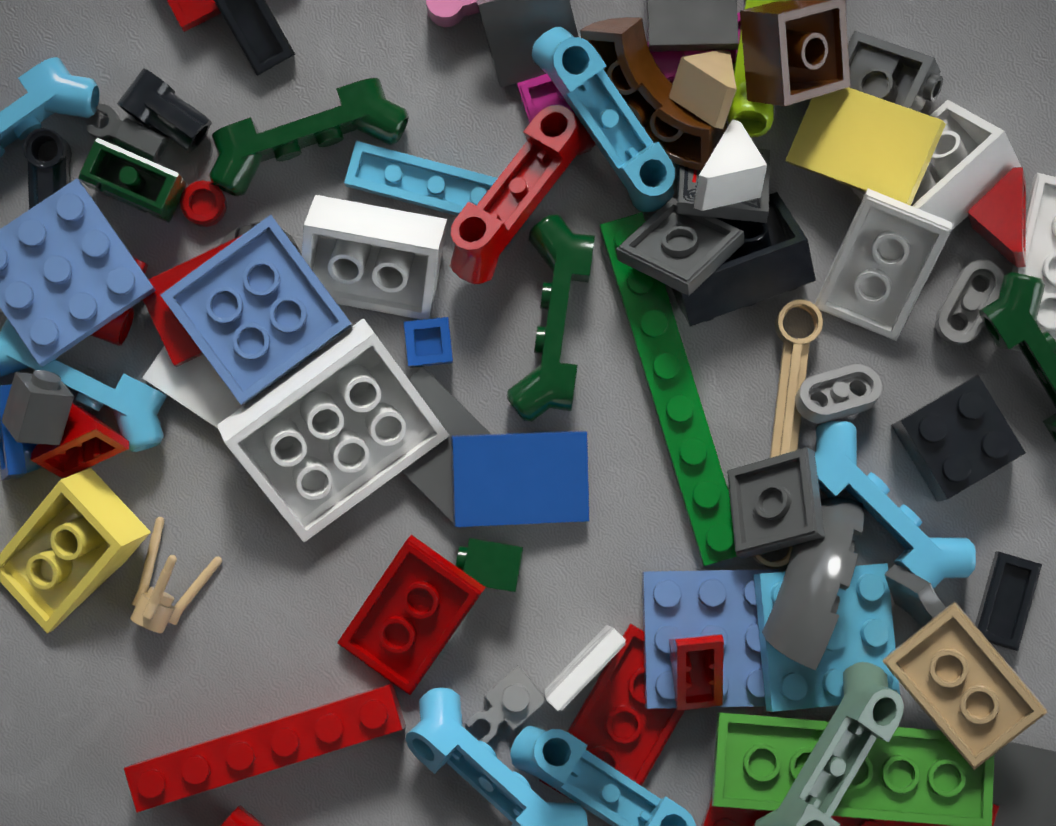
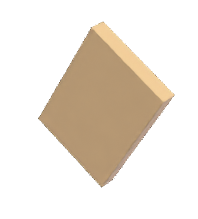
(964, 685)

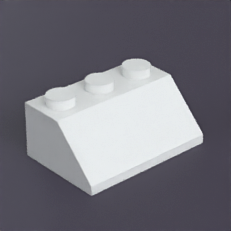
(964, 165)
(374, 255)

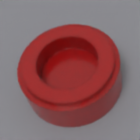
(203, 203)

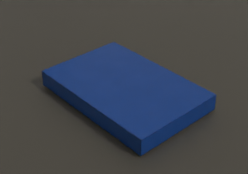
(520, 478)

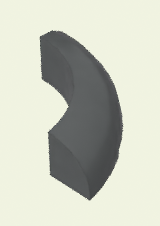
(808, 596)

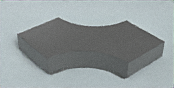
(913, 594)

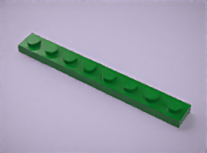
(674, 399)

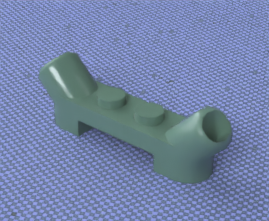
(864, 714)

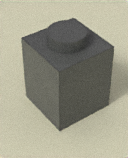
(37, 408)

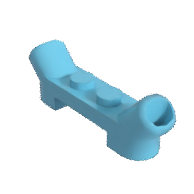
(49, 91)
(607, 118)
(131, 400)
(923, 555)
(443, 739)
(592, 783)

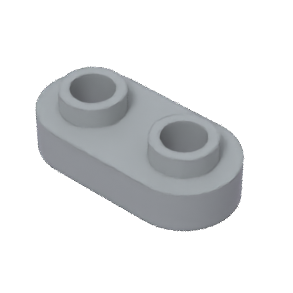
(967, 302)
(834, 393)

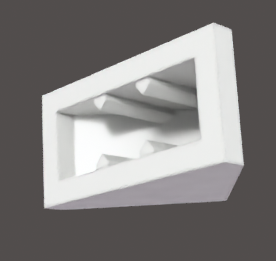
(732, 172)

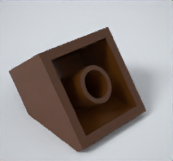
(795, 50)

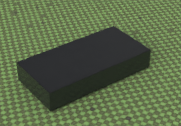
(256, 32)
(1007, 600)

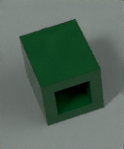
(491, 563)

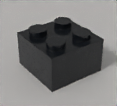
(958, 439)

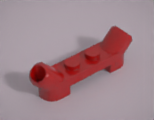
(487, 228)

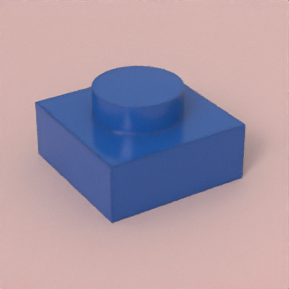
(428, 342)

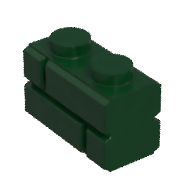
(132, 180)

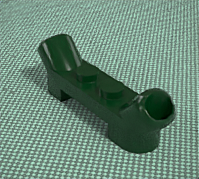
(244, 148)
(570, 259)
(1013, 323)

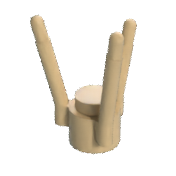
(154, 606)

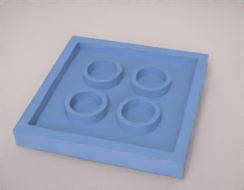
(65, 273)
(256, 310)
(700, 605)

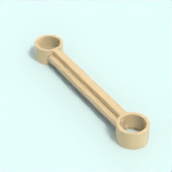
(791, 376)

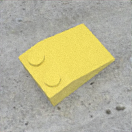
(69, 548)

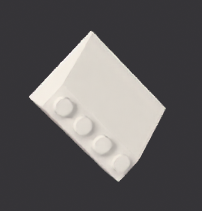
(332, 430)

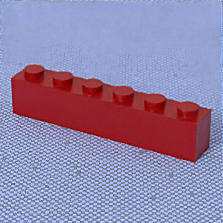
(264, 747)

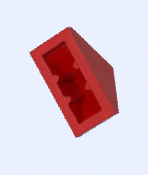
(1002, 217)
(83, 444)
(697, 671)

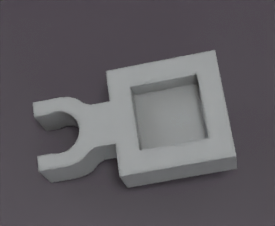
(511, 700)

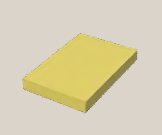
(866, 143)

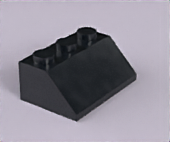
(767, 264)

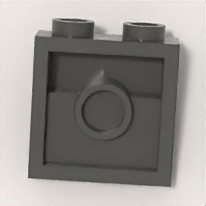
(893, 72)

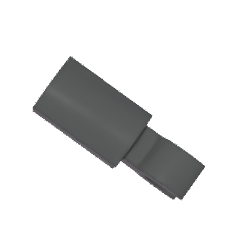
(130, 135)

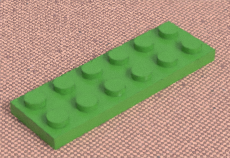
(903, 780)

